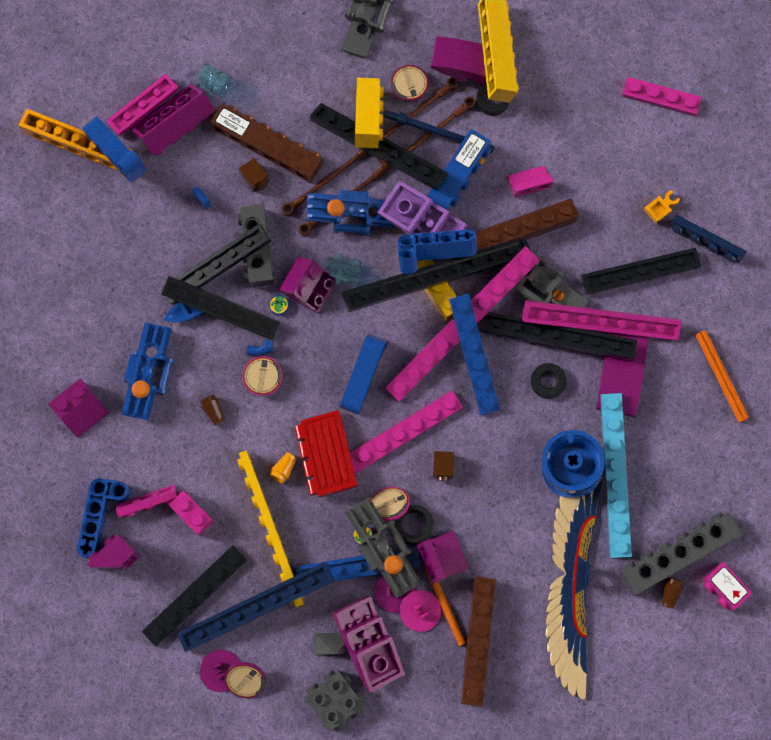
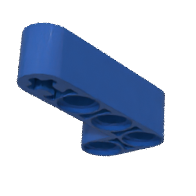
(121, 157)
(434, 246)
(363, 373)
(99, 518)

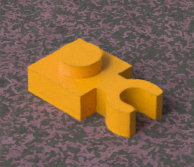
(660, 207)

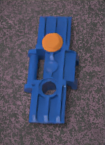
(346, 204)
(139, 372)

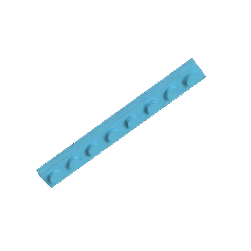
(615, 475)

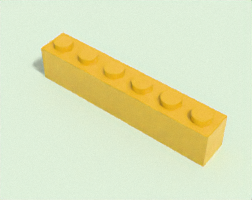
(498, 50)

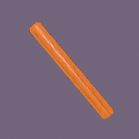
(722, 376)

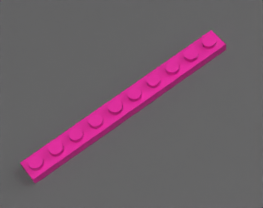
(448, 336)

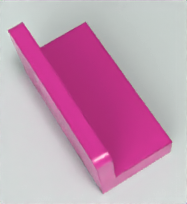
(530, 181)

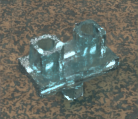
(342, 270)

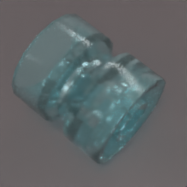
(215, 81)

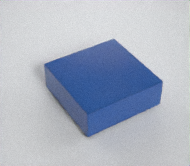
(201, 197)

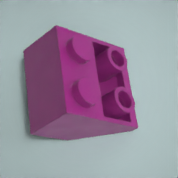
(308, 284)
(116, 555)

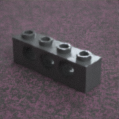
(263, 275)

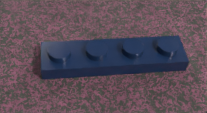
(713, 242)

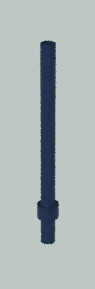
(402, 119)

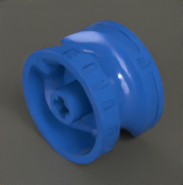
(588, 465)

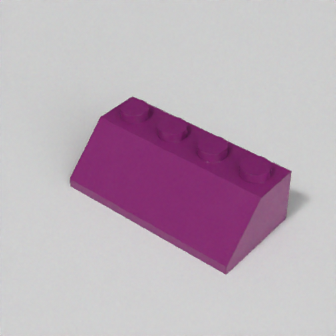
(173, 119)

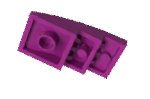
(459, 59)
(624, 376)
(368, 643)

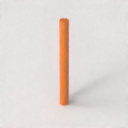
(448, 612)

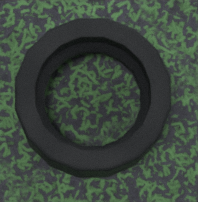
(429, 525)

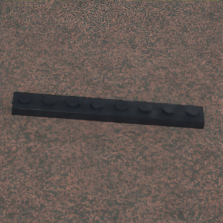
(386, 151)
(559, 336)

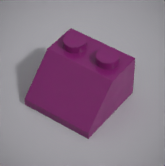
(78, 408)

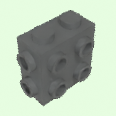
(335, 700)

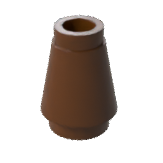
(212, 409)
(671, 592)

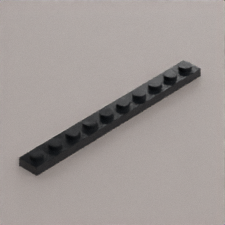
(432, 275)

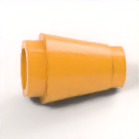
(281, 470)

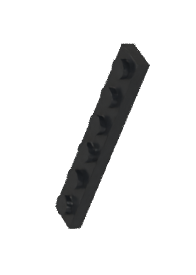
(225, 258)
(641, 271)
(220, 307)
(194, 596)

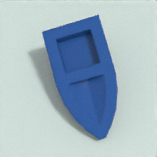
(182, 312)

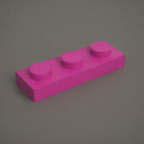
(147, 501)

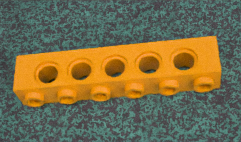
(62, 136)

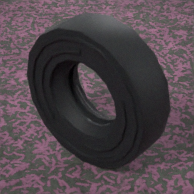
(485, 107)
(557, 372)

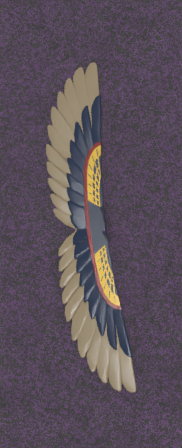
(568, 606)

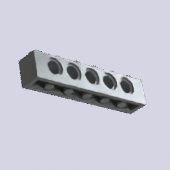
(727, 530)

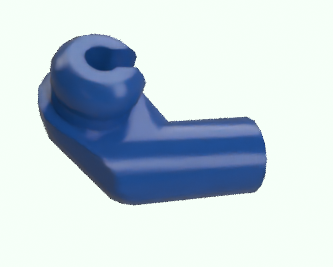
(259, 350)

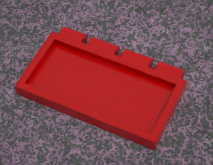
(327, 454)

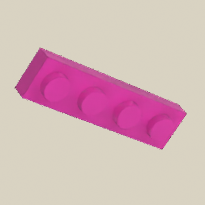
(661, 96)
(142, 105)

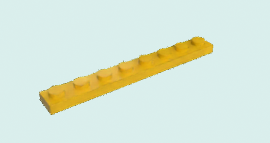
(266, 520)

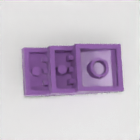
(417, 213)

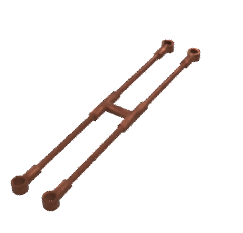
(385, 167)

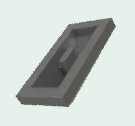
(329, 644)

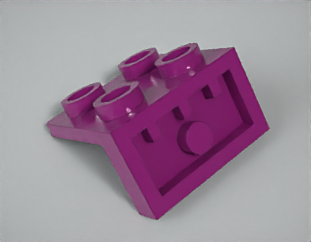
(442, 557)

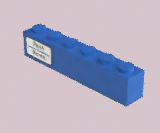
(460, 168)

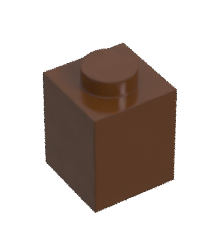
(254, 175)
(443, 465)

